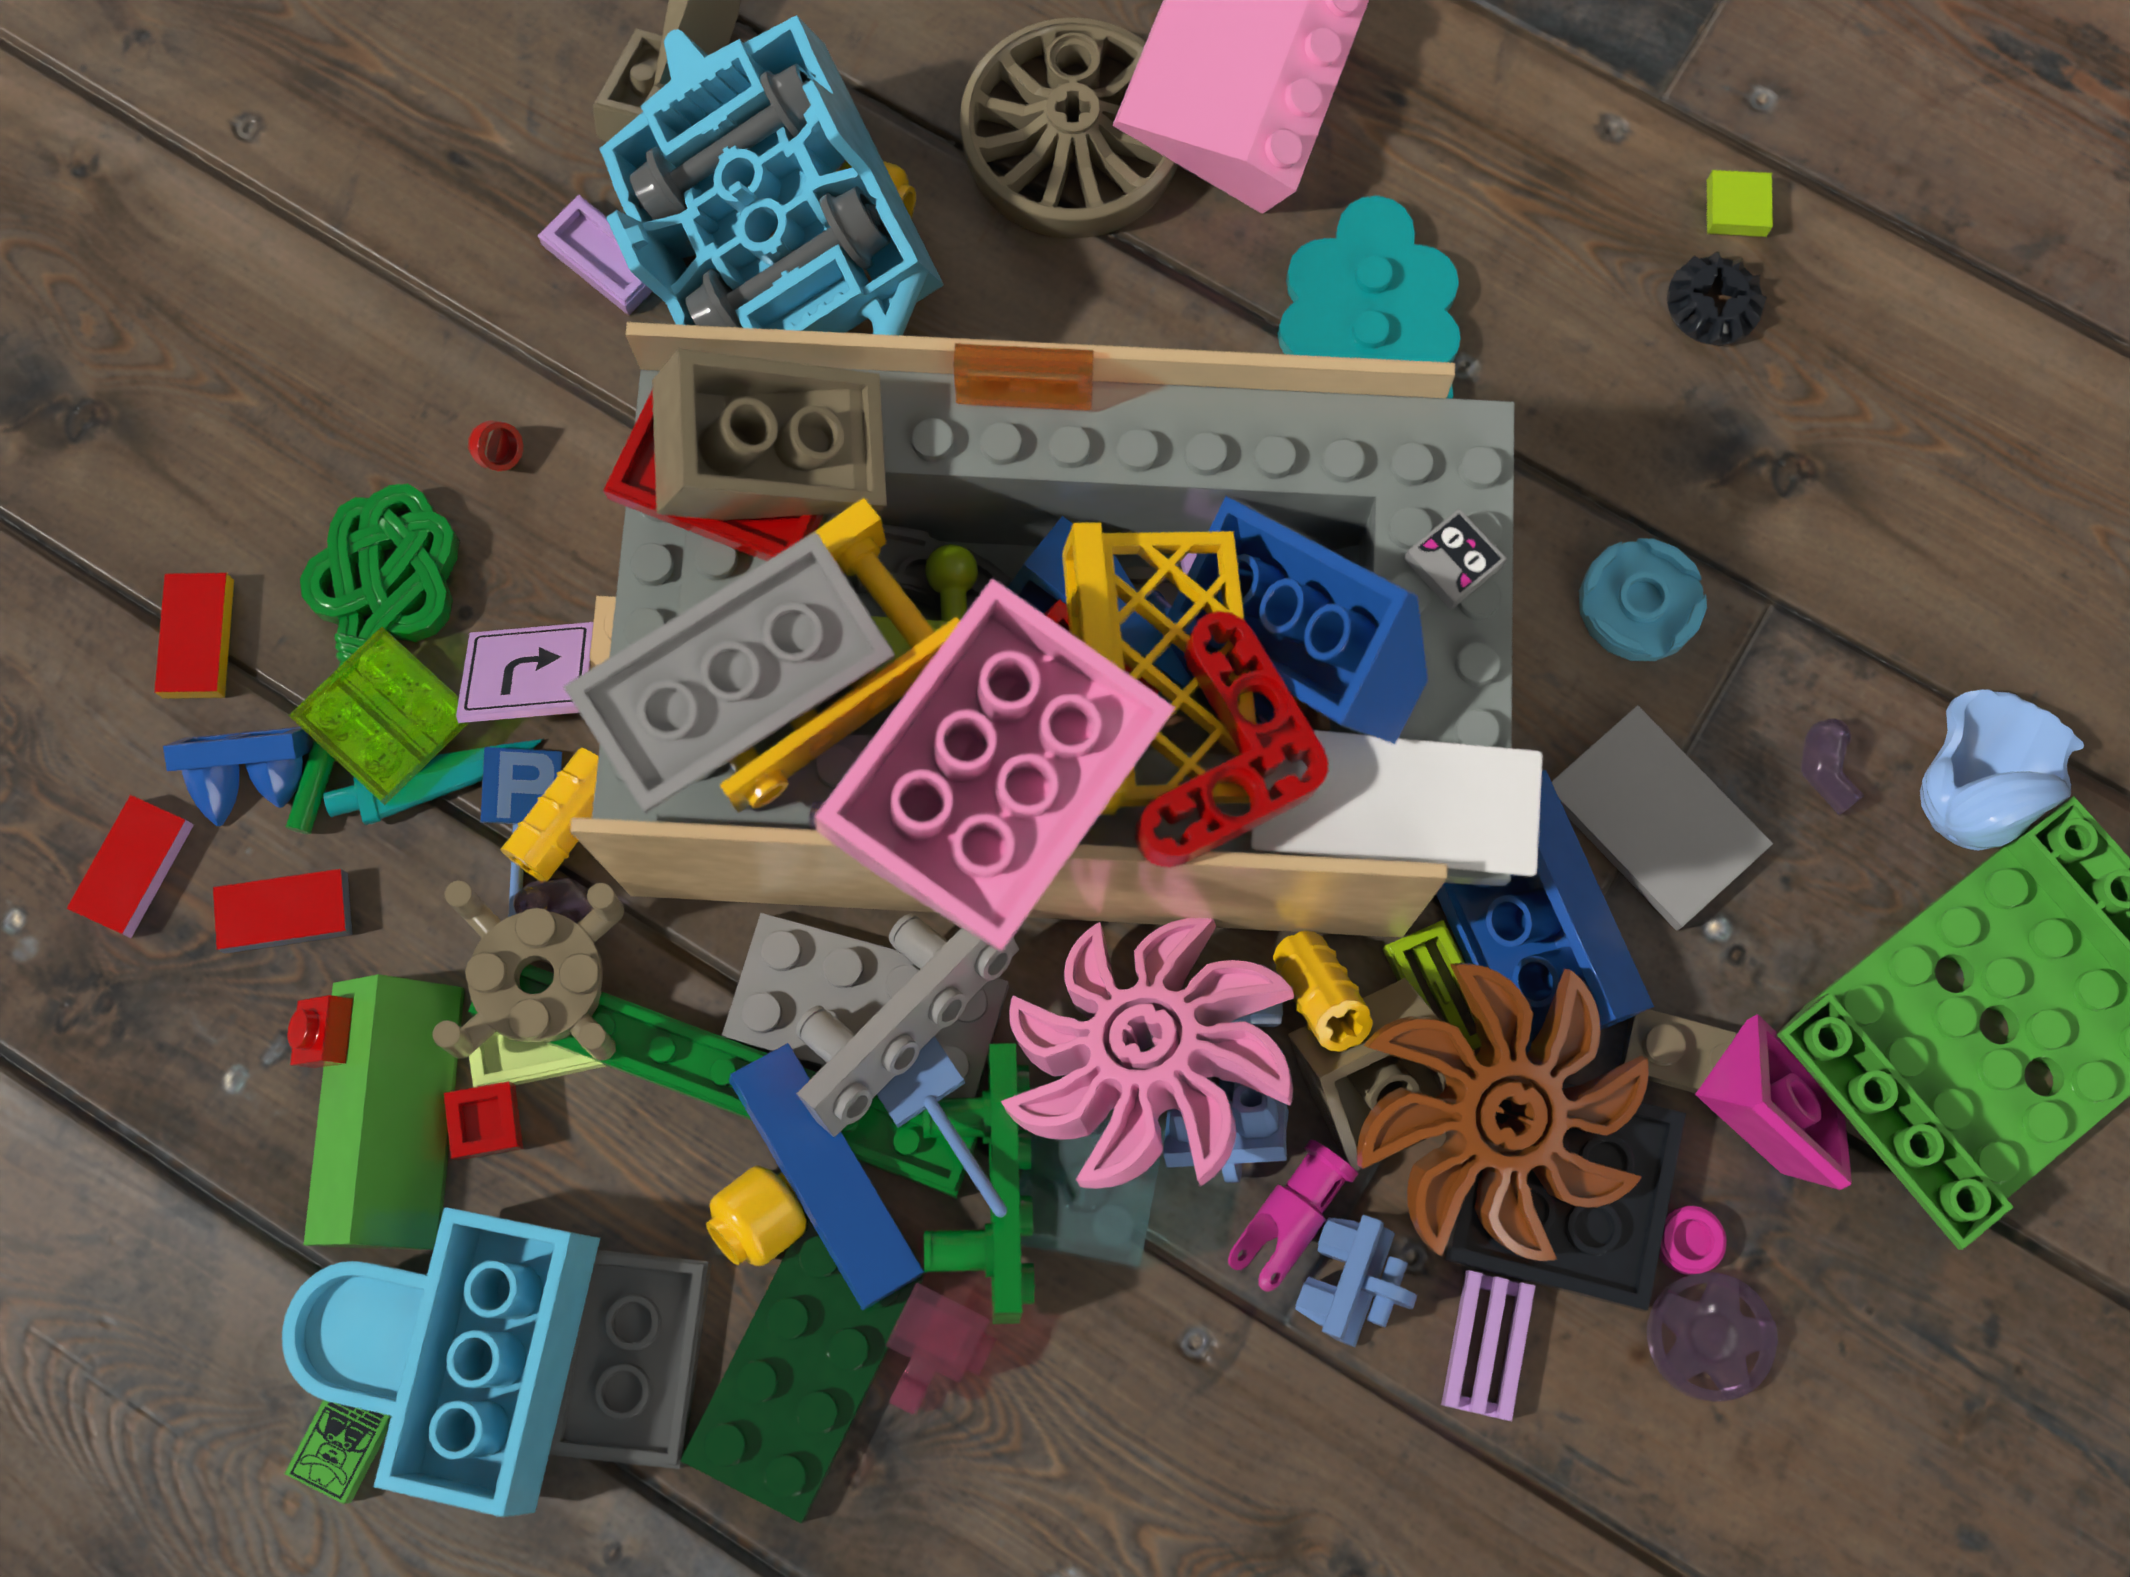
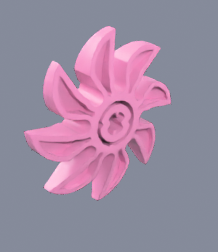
(1189, 1040)

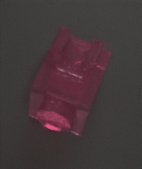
(937, 1339)

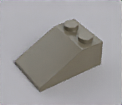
(765, 438)

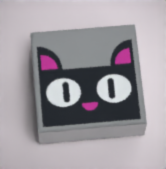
(1455, 559)

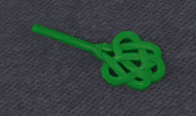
(389, 590)

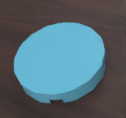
(1642, 600)

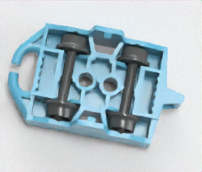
(786, 124)

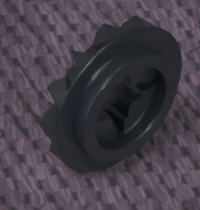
(1696, 313)

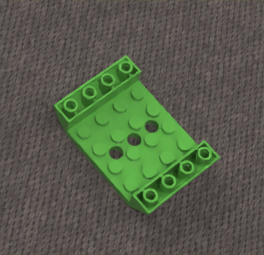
(1907, 1062)

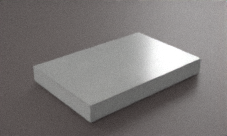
(1658, 818)

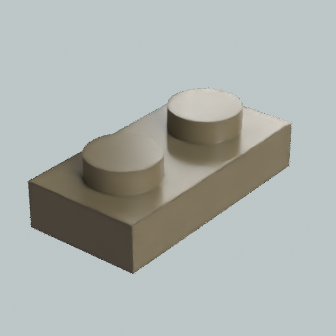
(1676, 1048)

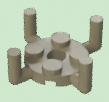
(512, 945)

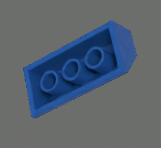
(1325, 623)
(1548, 925)

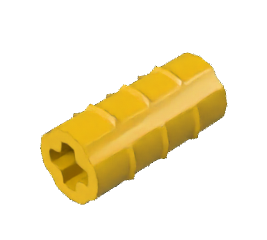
(545, 833)
(1323, 991)

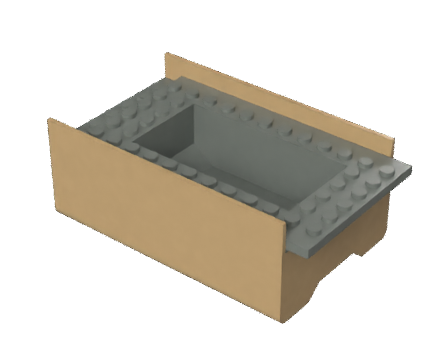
(1322, 444)

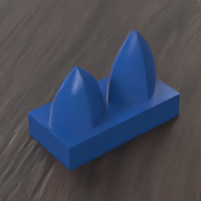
(213, 762)

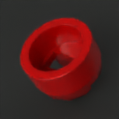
(503, 447)

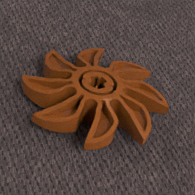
(1472, 1097)

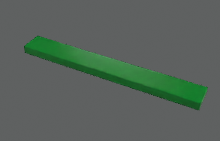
(700, 1068)

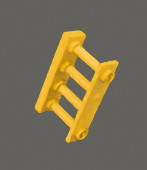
(854, 544)

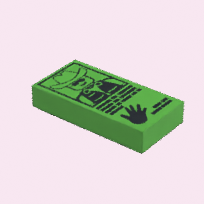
(338, 1449)

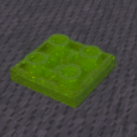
(381, 715)

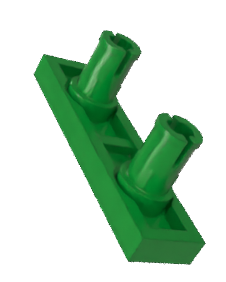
(999, 1245)

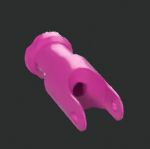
(1293, 1214)

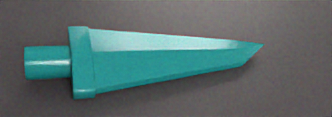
(439, 777)

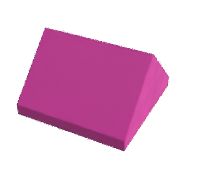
(1778, 1107)

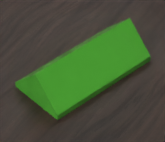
(385, 1119)

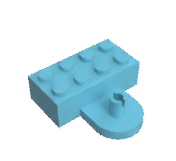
(455, 1355)

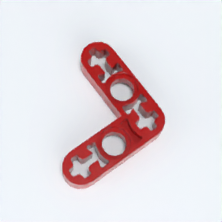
(1259, 745)

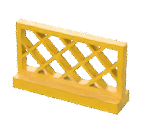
(1096, 622)

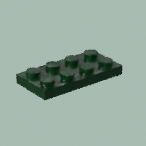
(795, 1382)

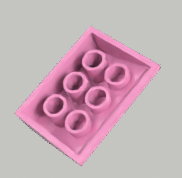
(1240, 89)
(993, 766)

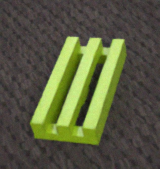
(1415, 942)

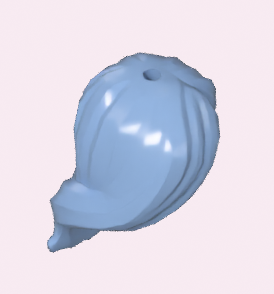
(1996, 769)

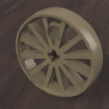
(1051, 135)

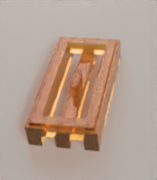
(1023, 376)

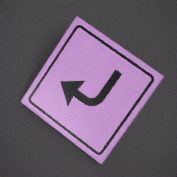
(522, 671)

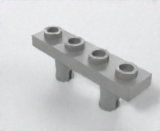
(892, 1039)

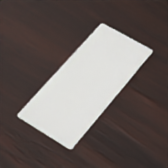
(1415, 805)

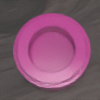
(1692, 1240)

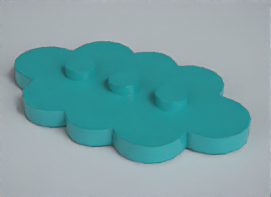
(1371, 291)

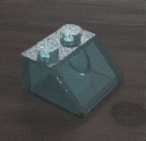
(1080, 1221)

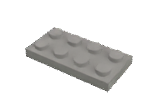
(729, 672)
(804, 967)

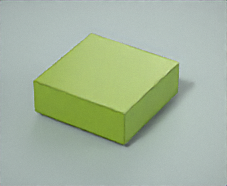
(1739, 203)

